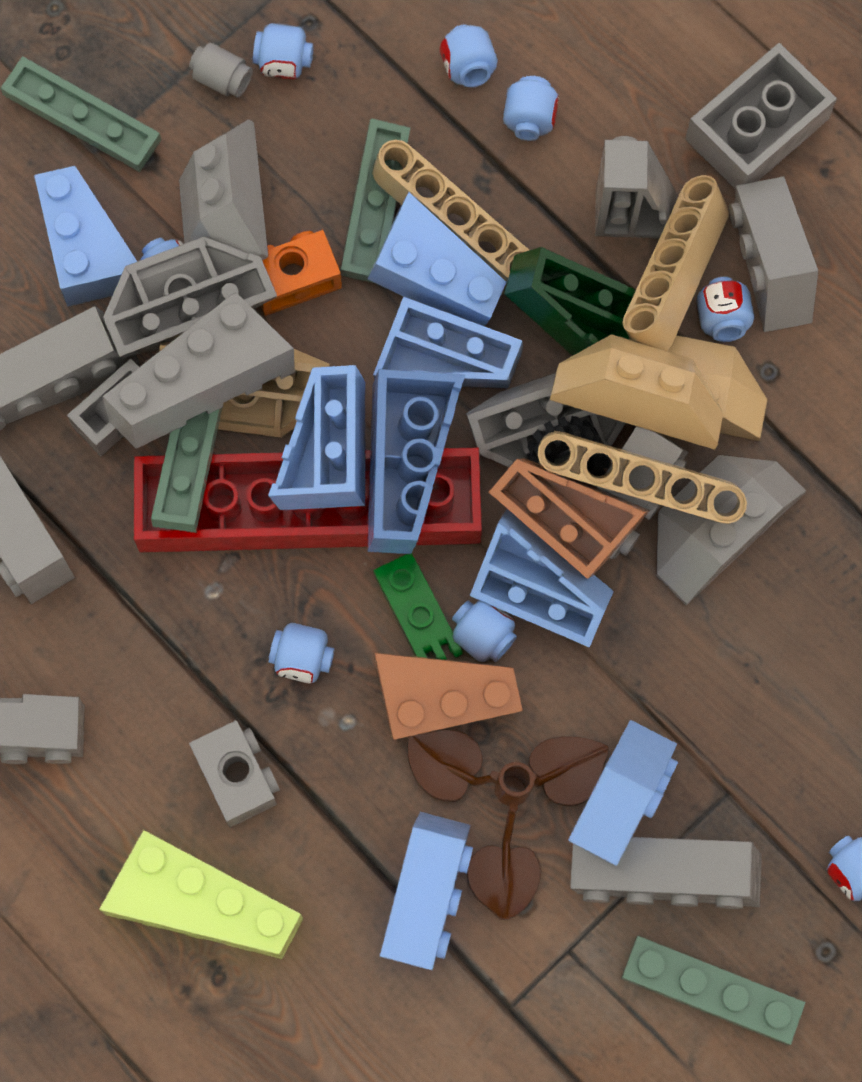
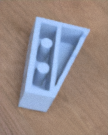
(81, 236)
(327, 446)
(538, 584)
(625, 792)

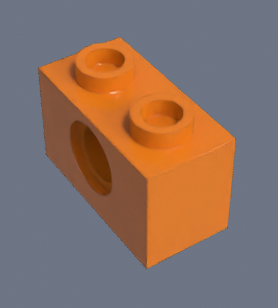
(317, 278)

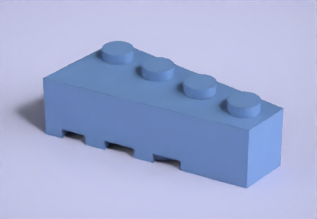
(407, 445)

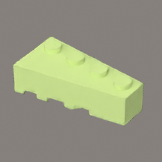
(190, 897)

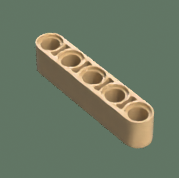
(446, 200)
(677, 264)
(657, 492)

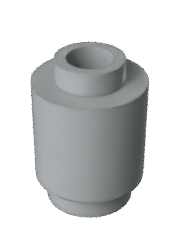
(220, 70)

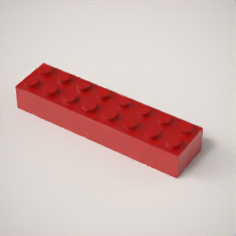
(243, 517)

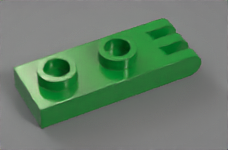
(415, 607)

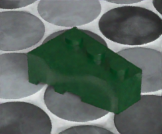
(568, 298)

